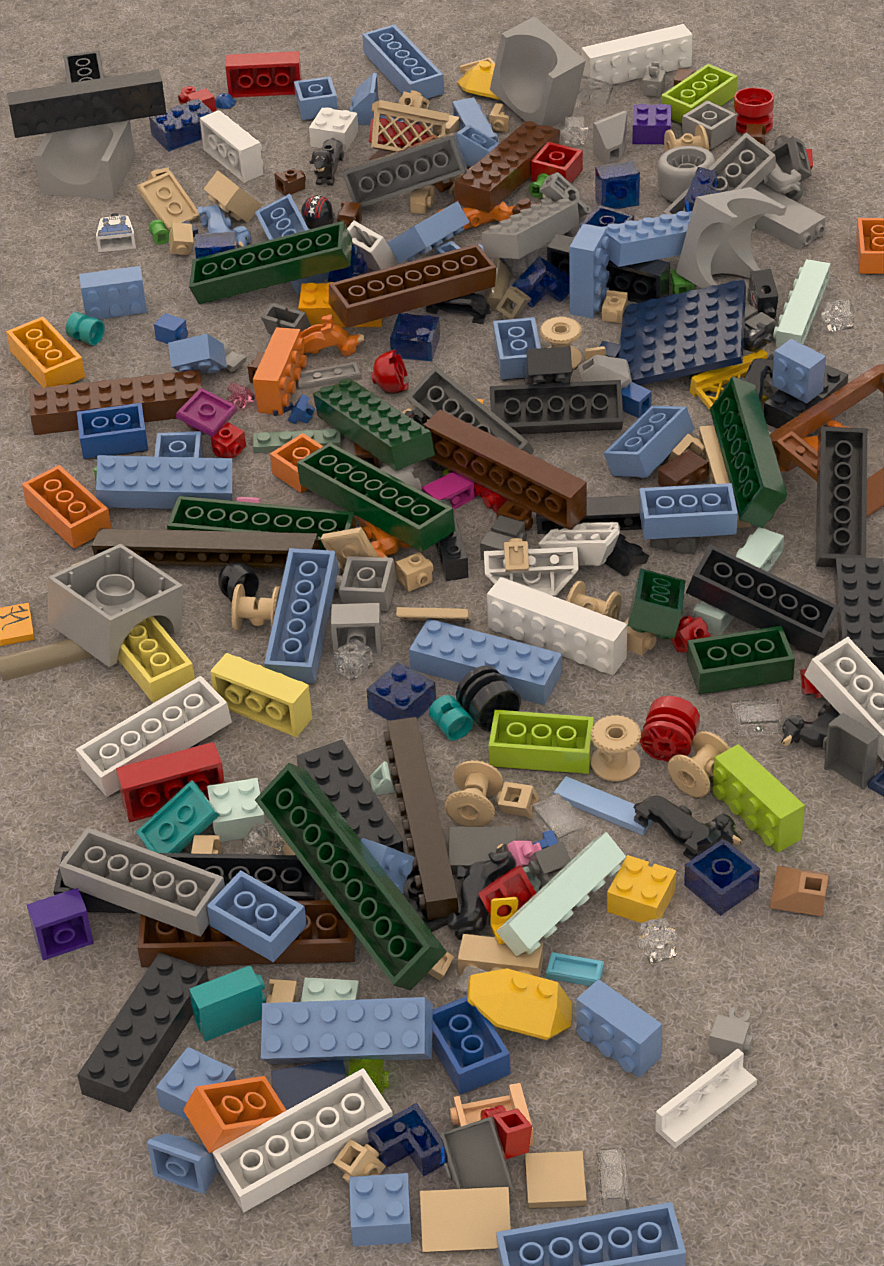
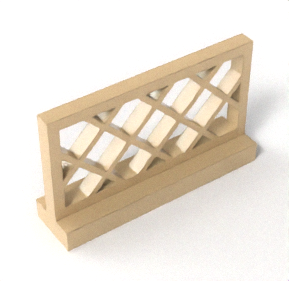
(407, 114)

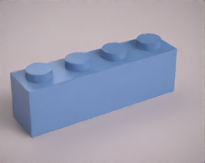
(471, 114)

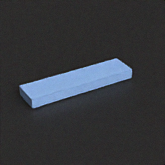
(600, 804)

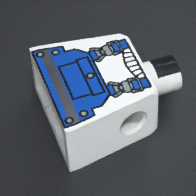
(115, 233)

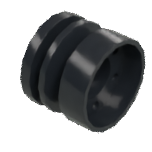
(483, 693)

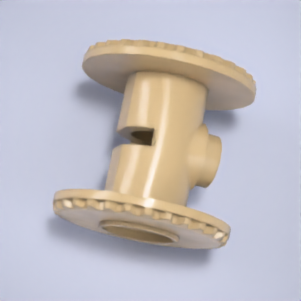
(700, 139)
(561, 333)
(250, 608)
(608, 608)
(615, 742)
(693, 773)
(477, 782)

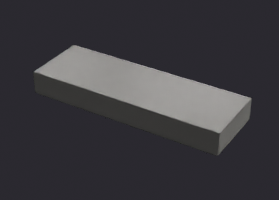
(328, 375)

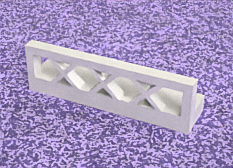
(704, 1099)

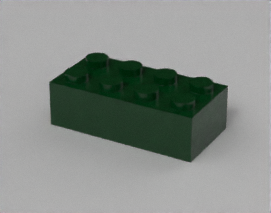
(656, 604)
(740, 660)

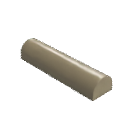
(502, 284)
(41, 659)

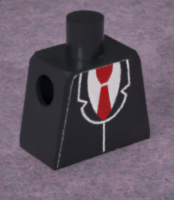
(766, 301)

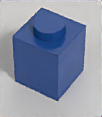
(170, 328)
(636, 399)

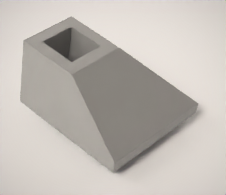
(610, 138)
(605, 368)

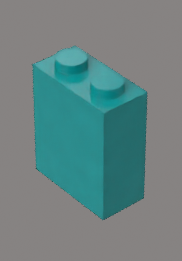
(228, 1002)

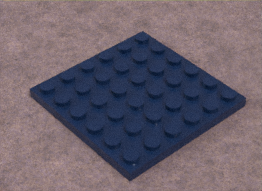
(684, 333)

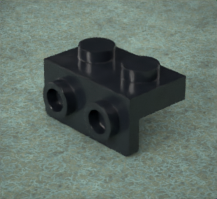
(625, 555)

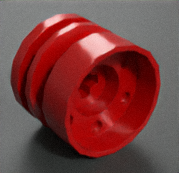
(753, 107)
(669, 728)

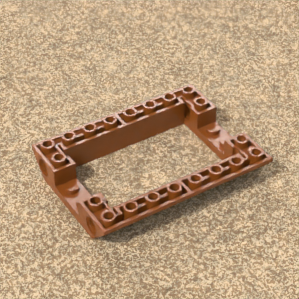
(794, 451)

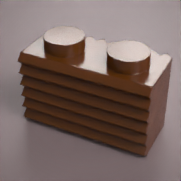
(683, 470)

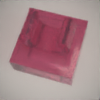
(240, 393)

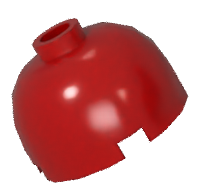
(390, 372)

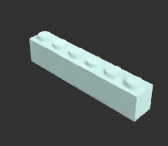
(802, 302)
(760, 550)
(561, 894)

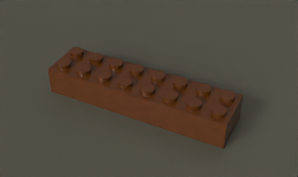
(503, 167)
(411, 285)
(161, 397)
(508, 470)
(323, 940)

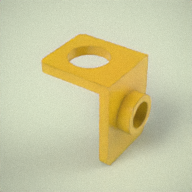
(497, 921)

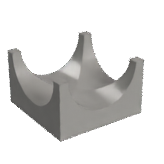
(721, 234)

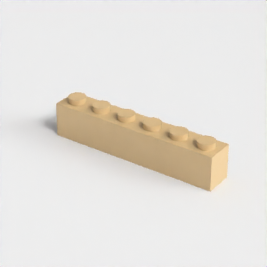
(713, 455)

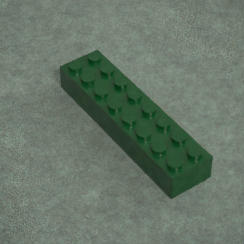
(271, 262)
(373, 424)
(748, 452)
(376, 496)
(238, 516)

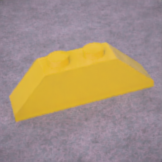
(478, 80)
(521, 1002)

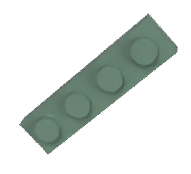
(270, 441)

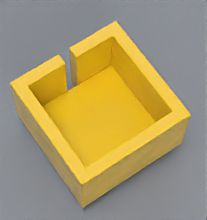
(641, 890)

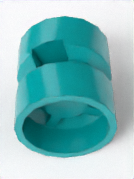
(85, 328)
(450, 717)

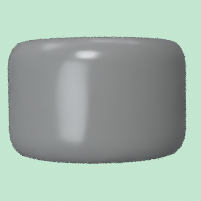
(678, 168)

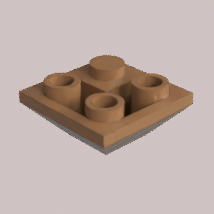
(800, 890)

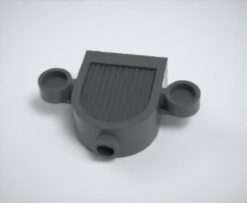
(791, 155)

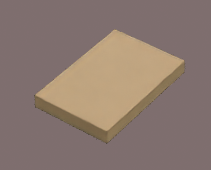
(168, 200)
(437, 614)
(463, 1218)

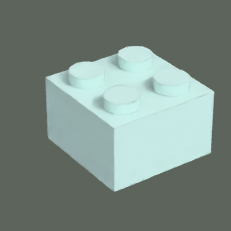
(236, 808)

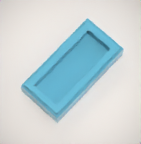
(574, 969)

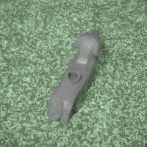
(781, 181)

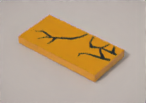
(15, 624)

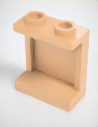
(470, 1112)

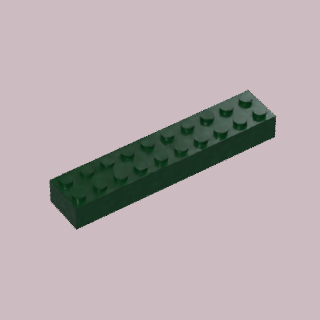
(350, 877)

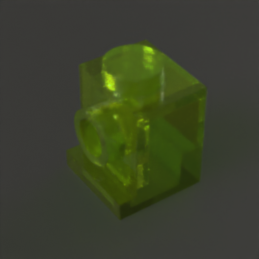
(374, 1069)

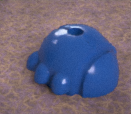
(224, 101)

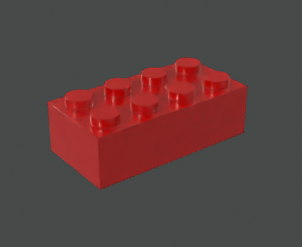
(262, 74)
(155, 781)

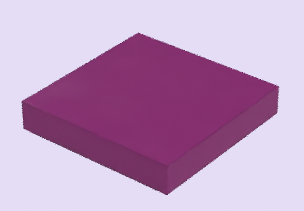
(206, 412)

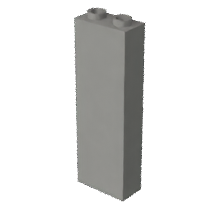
(796, 227)

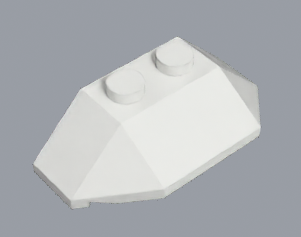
(592, 541)
(548, 568)

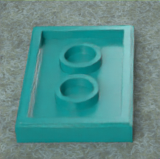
(178, 821)

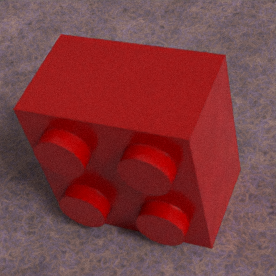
(559, 159)

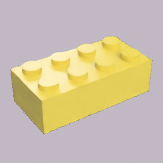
(155, 660)
(262, 694)

